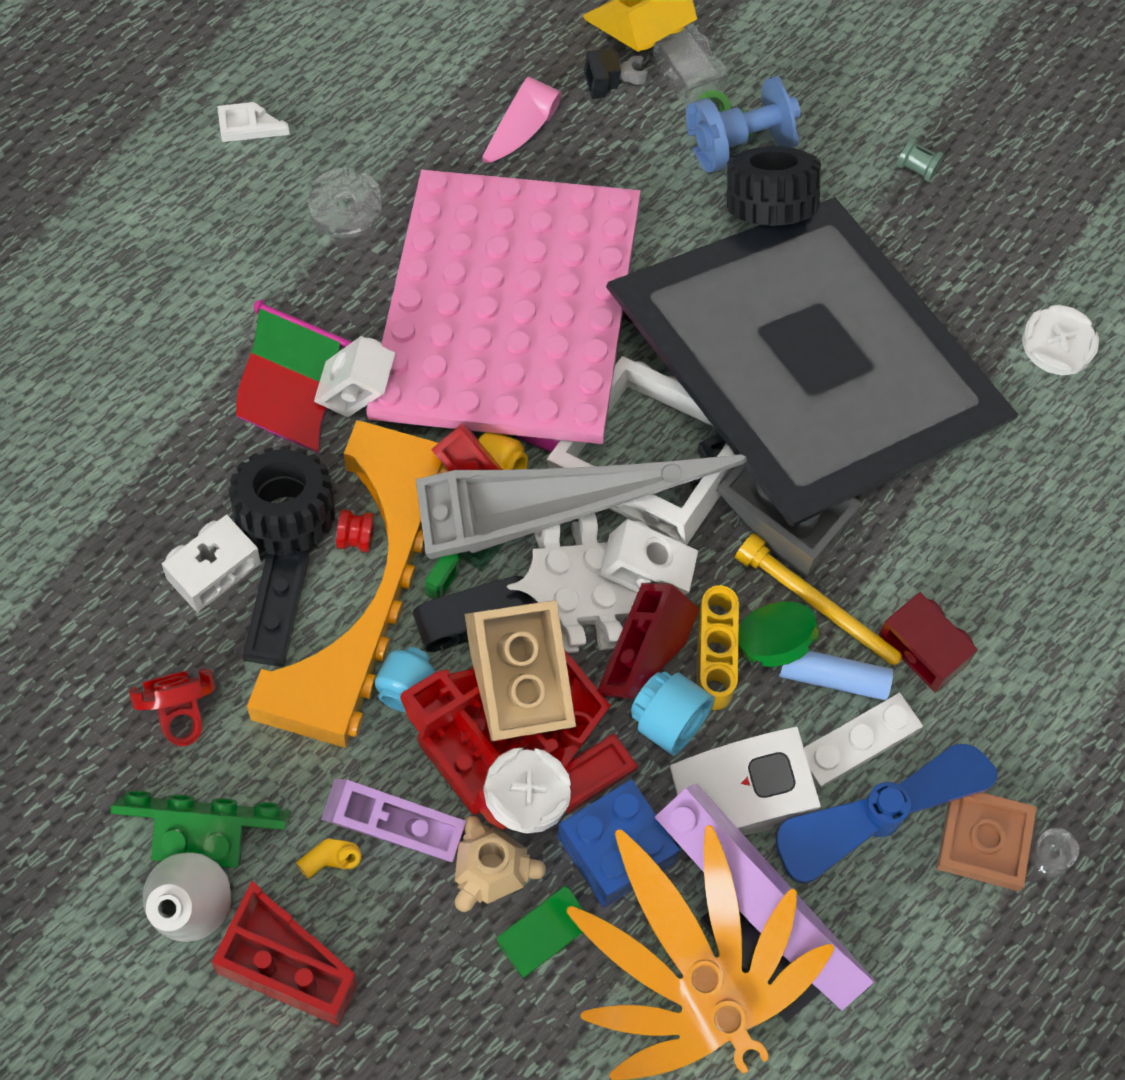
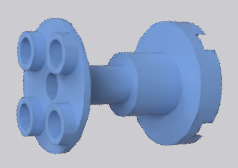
(725, 129)

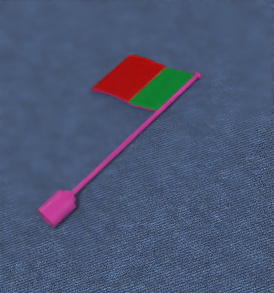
(285, 375)

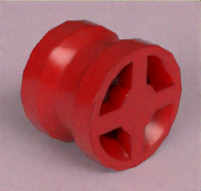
(355, 531)

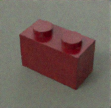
(928, 641)

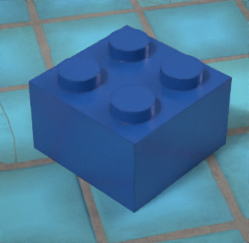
(593, 844)

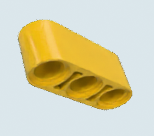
(722, 630)

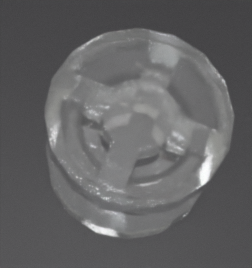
(1046, 859)

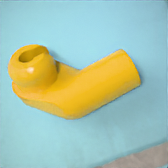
(330, 853)

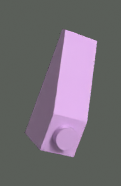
(393, 819)

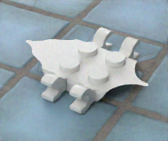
(575, 581)

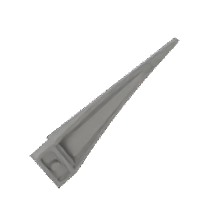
(496, 506)

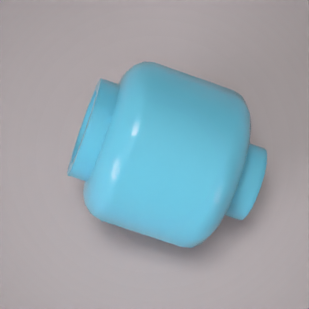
(400, 672)

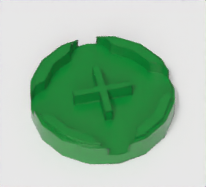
(778, 633)

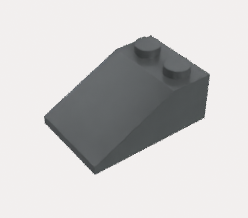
(798, 546)

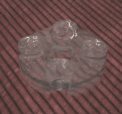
(349, 221)

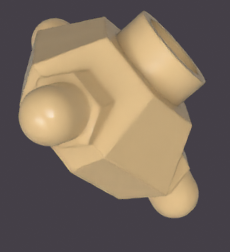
(491, 865)

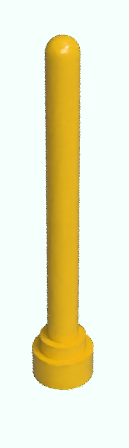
(756, 554)

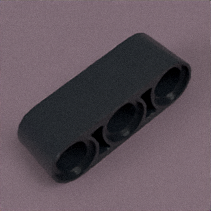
(443, 619)

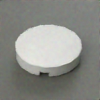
(1060, 340)
(527, 790)

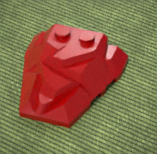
(457, 735)

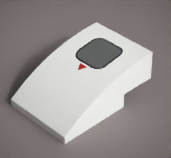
(754, 779)

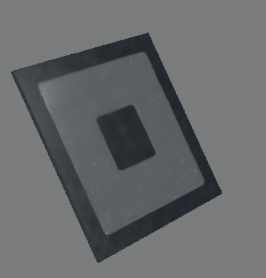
(812, 358)

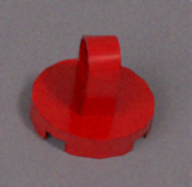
(174, 696)

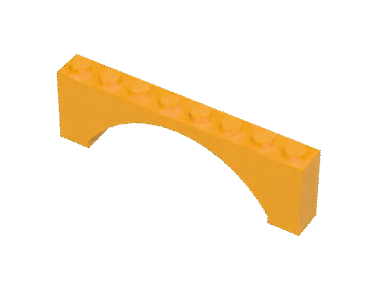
(327, 689)

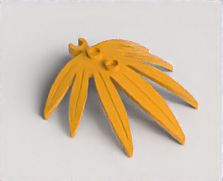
(714, 992)

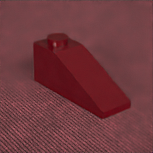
(649, 640)

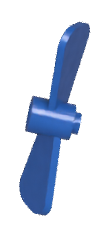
(824, 837)

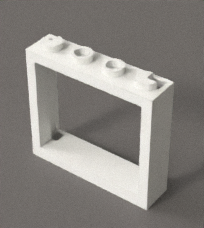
(650, 509)

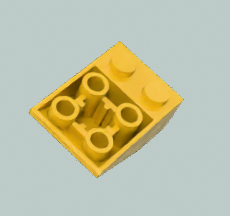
(642, 21)

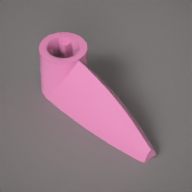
(526, 114)

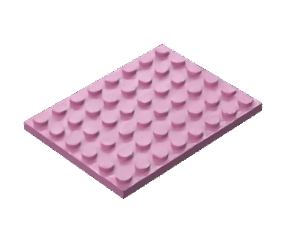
(508, 306)

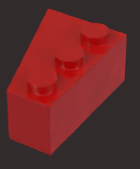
(283, 960)

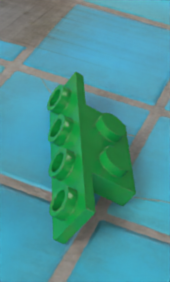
(199, 827)

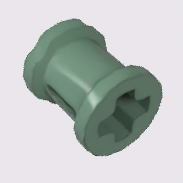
(920, 159)

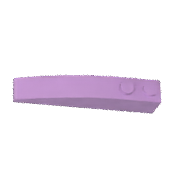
(761, 889)

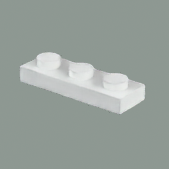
(861, 740)

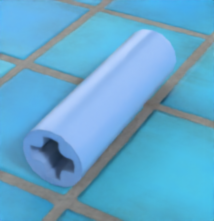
(840, 674)

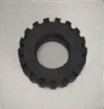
(773, 185)
(276, 476)

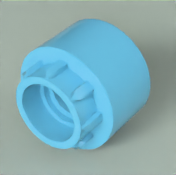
(671, 710)

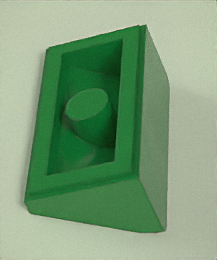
(540, 933)

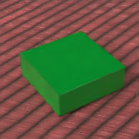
(442, 576)

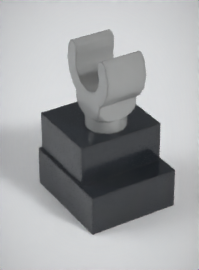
(604, 71)

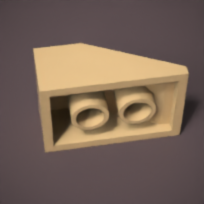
(521, 669)

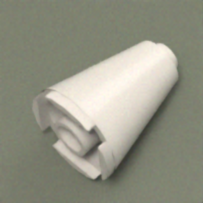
(187, 897)

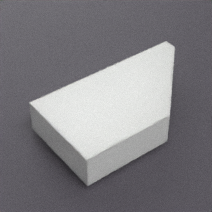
(248, 122)

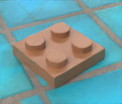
(987, 839)

